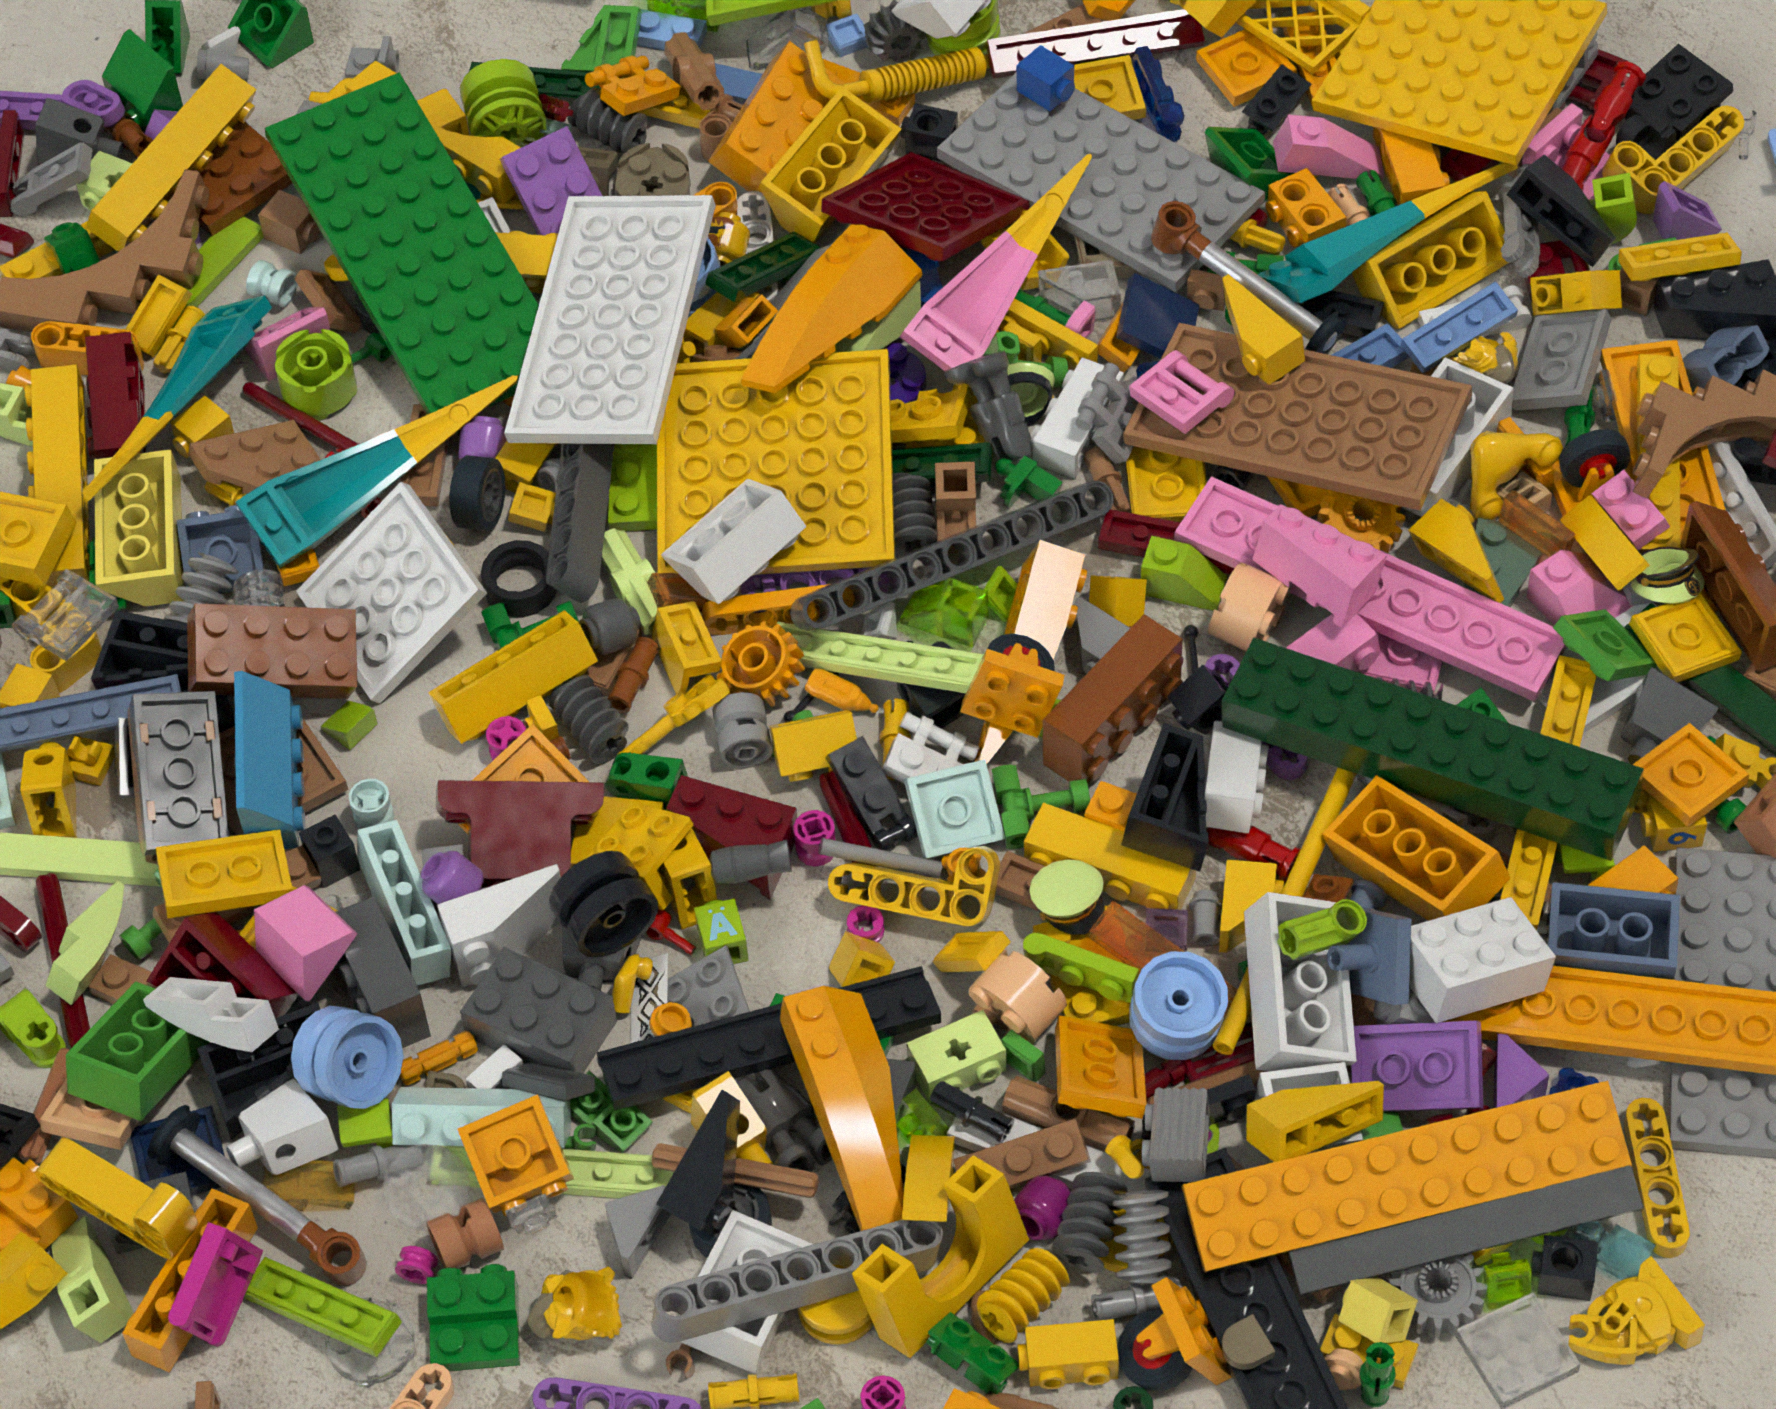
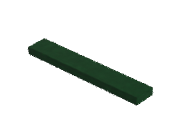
(1736, 699)

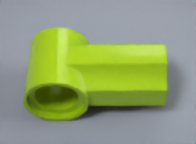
(1322, 929)

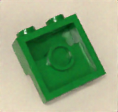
(474, 1318)

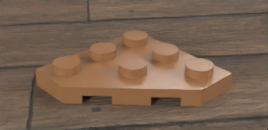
(253, 455)

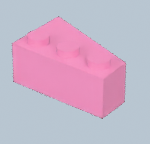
(1319, 561)

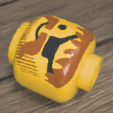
(729, 237)

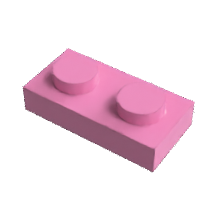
(1629, 511)

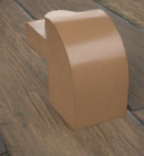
(955, 498)

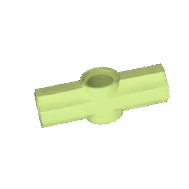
(629, 576)

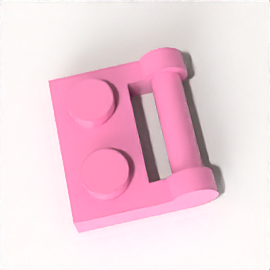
(1173, 398)

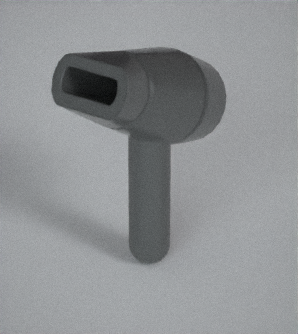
(749, 862)

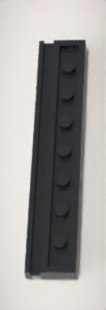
(749, 1042)

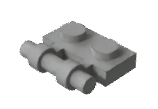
(1110, 421)

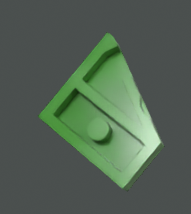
(608, 40)

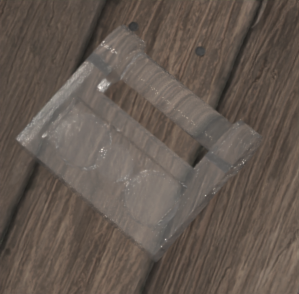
(73, 621)

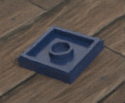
(1152, 315)
(149, 1167)

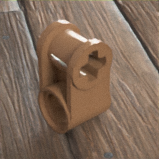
(716, 124)

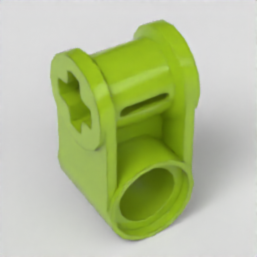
(31, 1029)

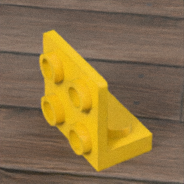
(647, 839)

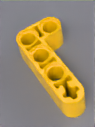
(1682, 157)
(65, 673)
(912, 885)
(152, 1217)

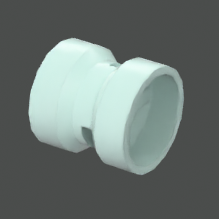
(273, 283)
(370, 803)

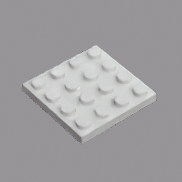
(401, 582)

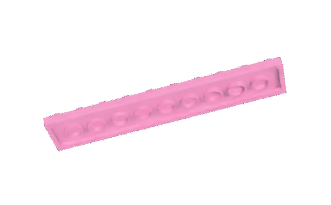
(1407, 603)

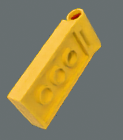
(32, 537)

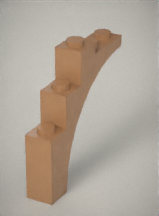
(121, 279)
(1712, 414)

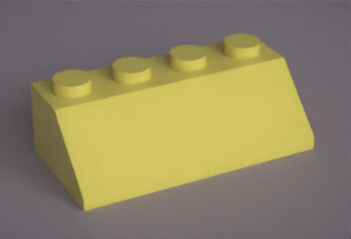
(138, 530)

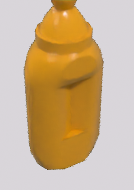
(838, 692)

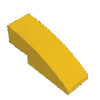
(1604, 542)
(927, 1169)

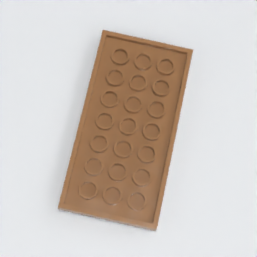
(1319, 425)

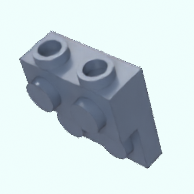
(223, 537)

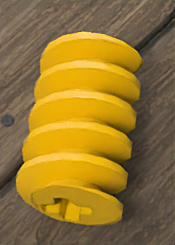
(1022, 1294)

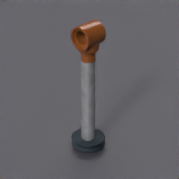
(1178, 233)
(177, 1137)

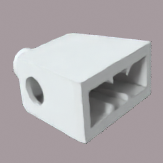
(283, 1131)

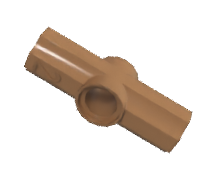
(694, 71)
(1041, 1107)

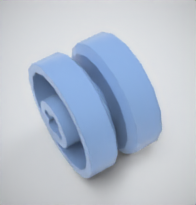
(1178, 1005)
(347, 1057)

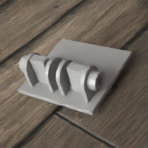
(709, 989)

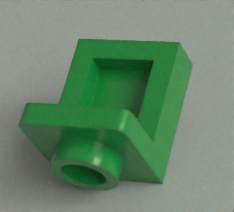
(72, 247)

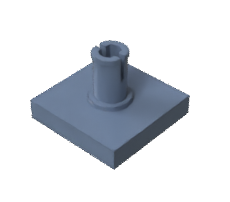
(1377, 958)

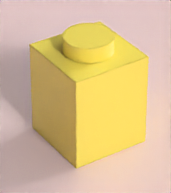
(1377, 1310)

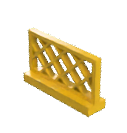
(1344, 13)

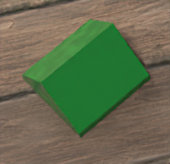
(273, 28)
(1245, 155)

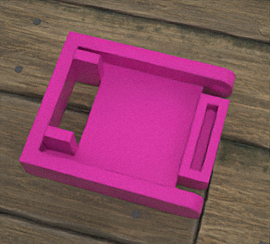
(213, 1286)

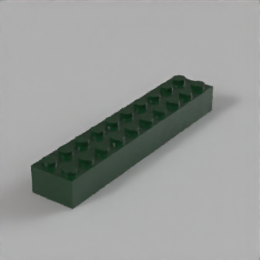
(1433, 748)

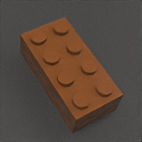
(290, 646)
(1112, 701)

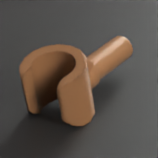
(682, 1354)

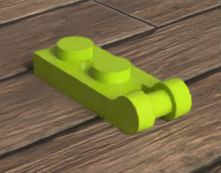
(1081, 967)

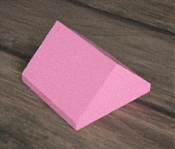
(266, 341)
(301, 939)

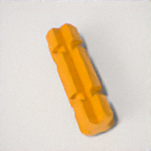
(438, 1057)

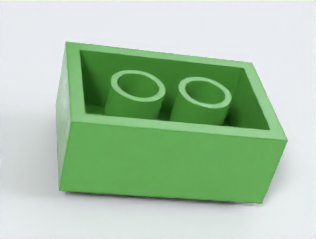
(130, 1057)

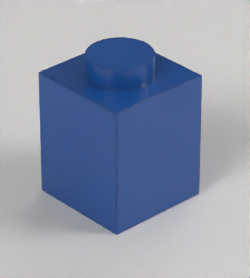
(1045, 78)

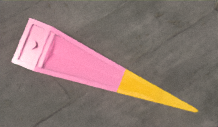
(970, 308)

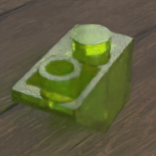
(949, 611)

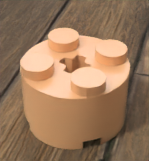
(1248, 607)
(1016, 996)

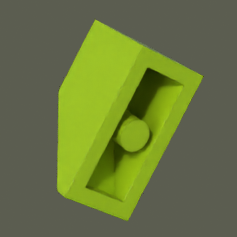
(1181, 574)

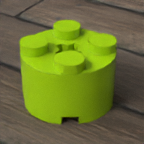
(315, 372)

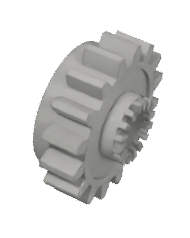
(1444, 1310)

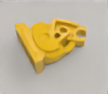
(1640, 1318)

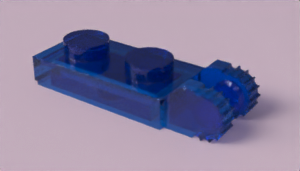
(1158, 97)

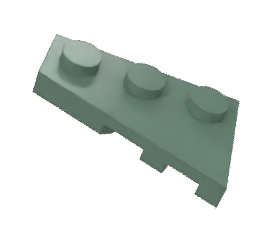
(1508, 556)

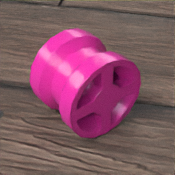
(501, 732)

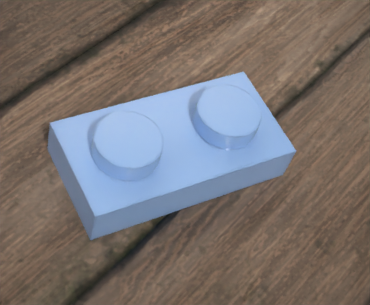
(659, 28)

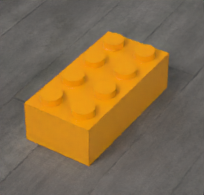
(770, 119)
(1414, 853)

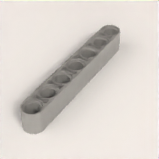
(775, 1278)

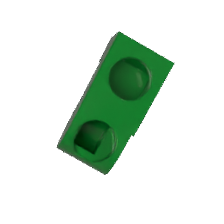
(644, 777)

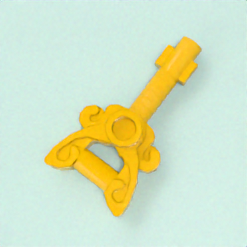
(680, 710)

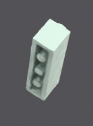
(399, 893)
(436, 1113)

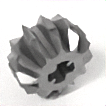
(890, 35)

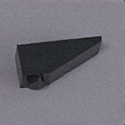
(1562, 208)
(706, 1174)

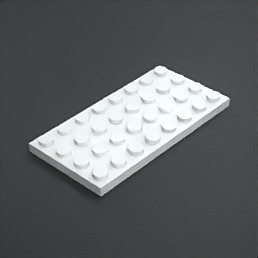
(611, 320)

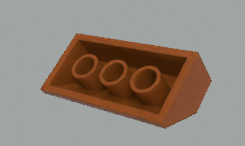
(1734, 580)

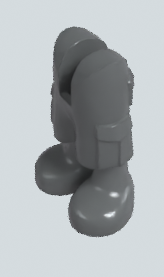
(997, 415)
(784, 1110)

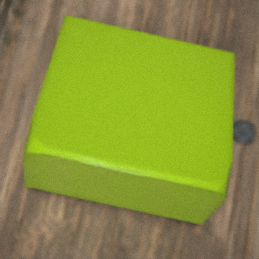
(350, 723)

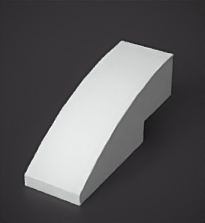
(213, 1012)

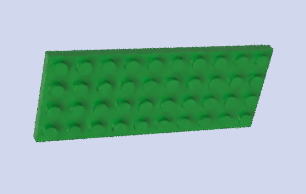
(410, 240)

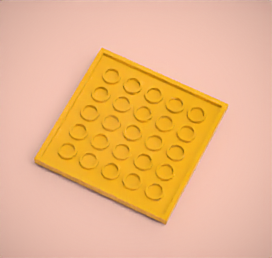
(1460, 70)
(814, 440)

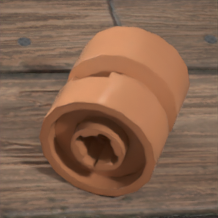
(465, 1235)

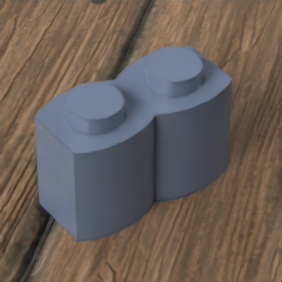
(1726, 355)

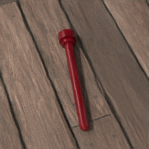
(302, 419)

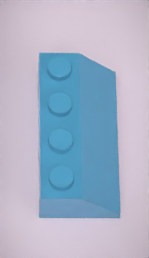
(268, 758)

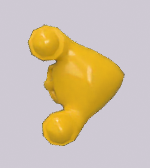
(1498, 459)

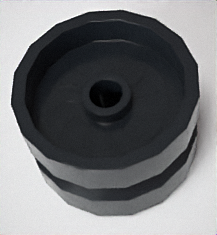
(603, 904)

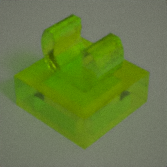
(922, 1118)
(1506, 1280)

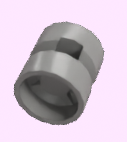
(742, 730)

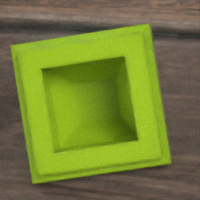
(1001, 591)

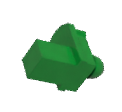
(1025, 478)

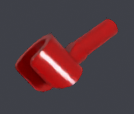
(660, 930)

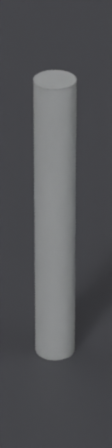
(880, 858)

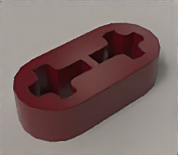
(17, 927)

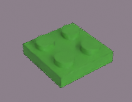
(1604, 645)

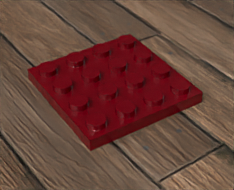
(925, 206)

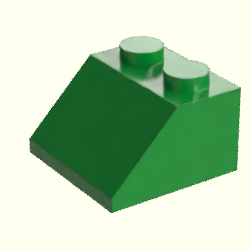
(141, 80)

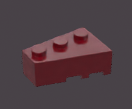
(114, 391)
(734, 818)
(214, 951)

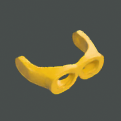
(1122, 1150)

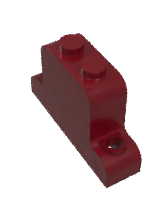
(518, 823)

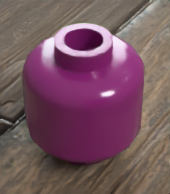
(1042, 1206)

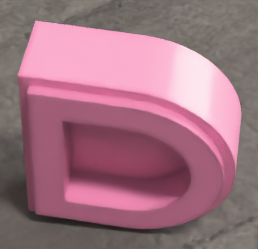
(1082, 319)

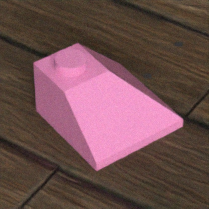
(1573, 585)

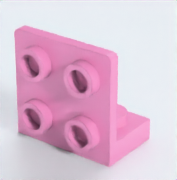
(1555, 141)

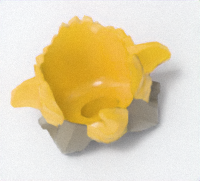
(1492, 358)
(577, 1306)

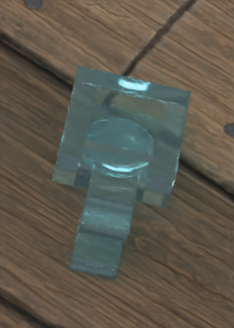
(1619, 1251)

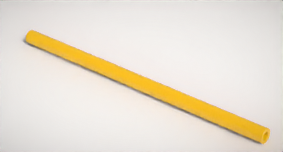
(1294, 886)

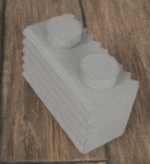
(1178, 1135)

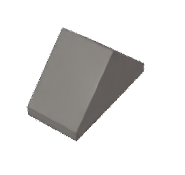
(635, 1226)

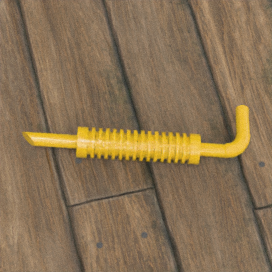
(902, 77)

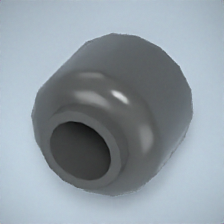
(610, 625)

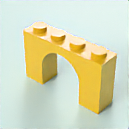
(983, 1242)

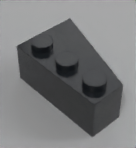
(1718, 299)
(141, 650)
(1171, 802)
(245, 1077)

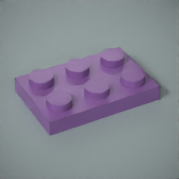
(546, 176)
(1422, 1064)

